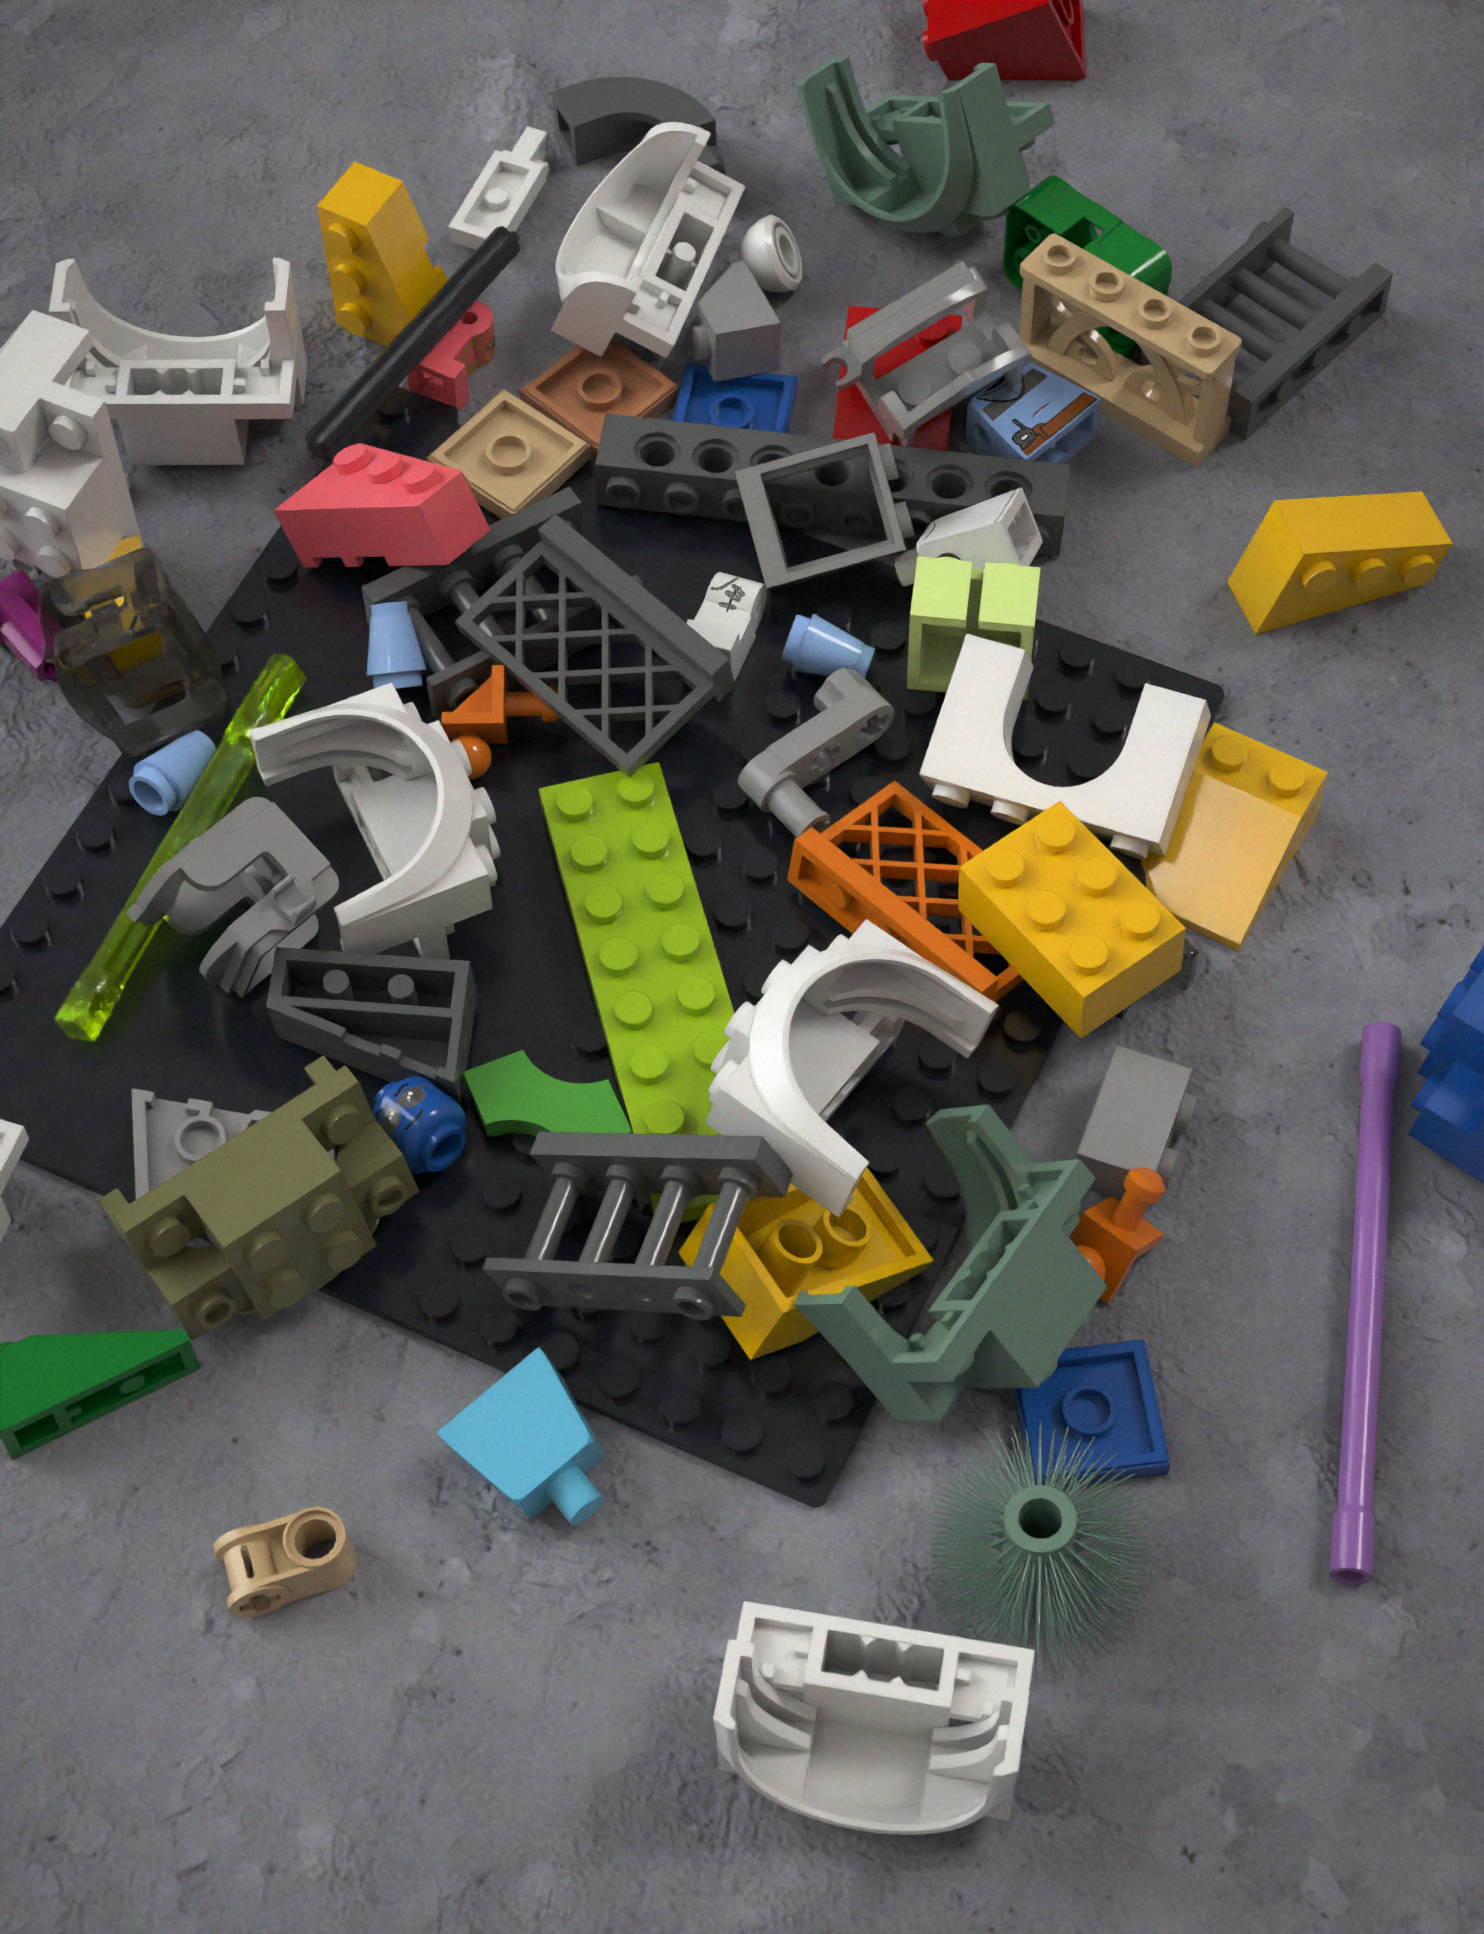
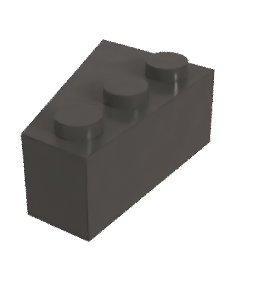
(377, 1012)

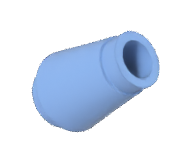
(393, 647)
(824, 648)
(169, 775)

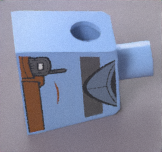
(1034, 420)

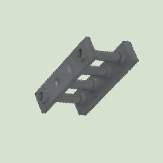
(1321, 333)
(481, 565)
(624, 1169)

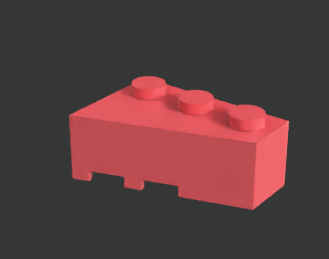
(385, 508)

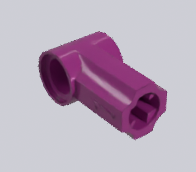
(21, 624)

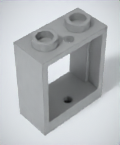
(763, 524)

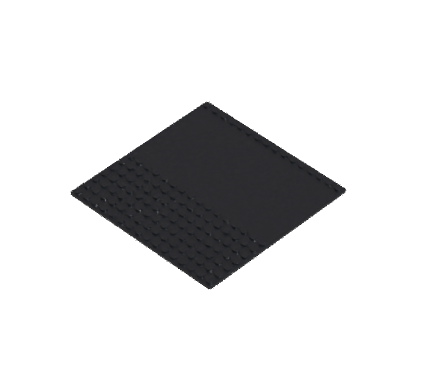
(173, 1033)

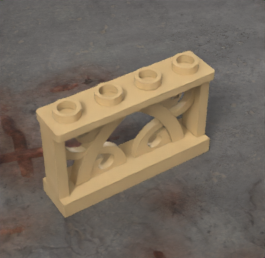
(1176, 340)

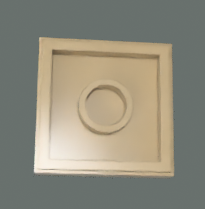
(512, 455)

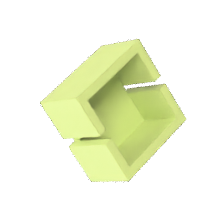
(959, 601)

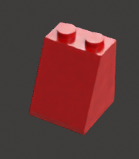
(1021, 36)

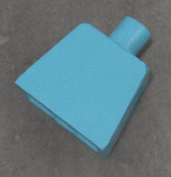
(530, 1441)

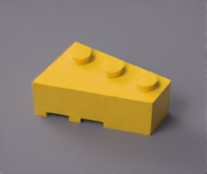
(375, 254)
(1336, 555)

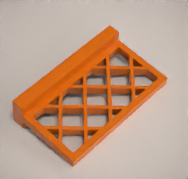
(853, 889)

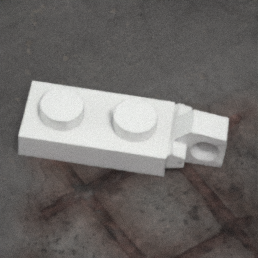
(502, 190)

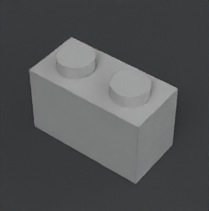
(1136, 1120)

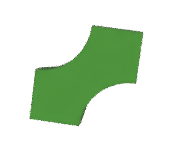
(520, 1098)

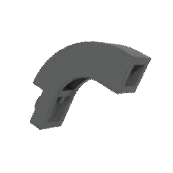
(617, 112)

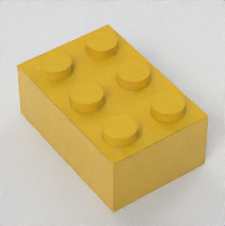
(1070, 919)

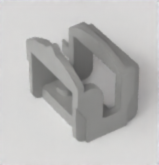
(941, 373)
(243, 858)

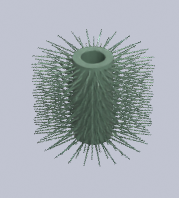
(1039, 1551)

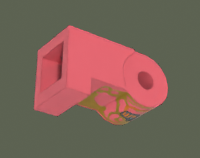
(453, 359)

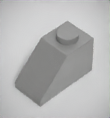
(736, 327)

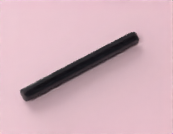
(412, 344)

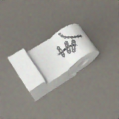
(731, 616)

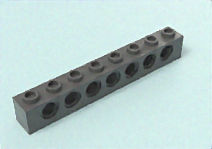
(693, 469)

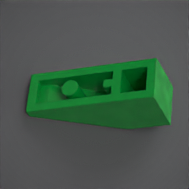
(73, 1379)

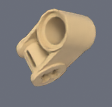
(279, 1561)

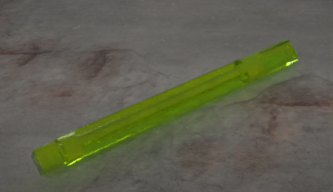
(122, 948)

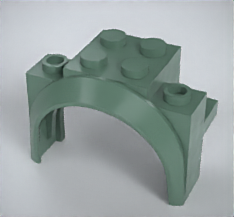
(955, 148)
(1008, 1302)

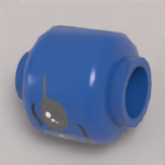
(421, 1123)

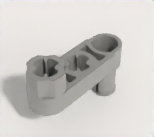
(849, 721)

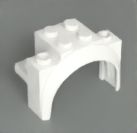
(187, 394)
(72, 498)
(419, 824)
(801, 1058)
(873, 1722)

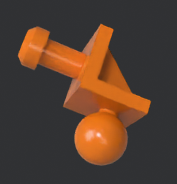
(484, 718)
(1115, 1232)

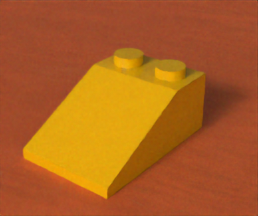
(1234, 834)
(803, 1246)

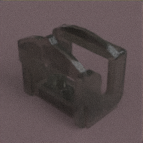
(88, 672)

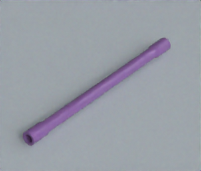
(1354, 1521)

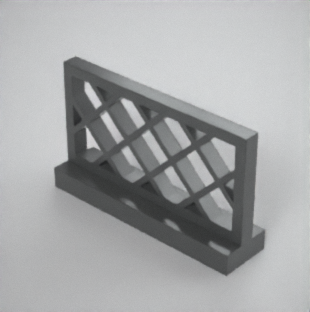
(640, 620)

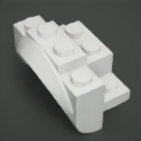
(630, 259)

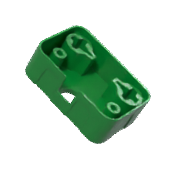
(1063, 211)

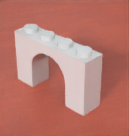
(1127, 804)

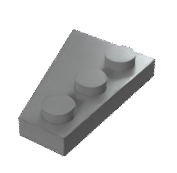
(177, 1134)

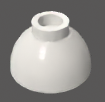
(771, 255)

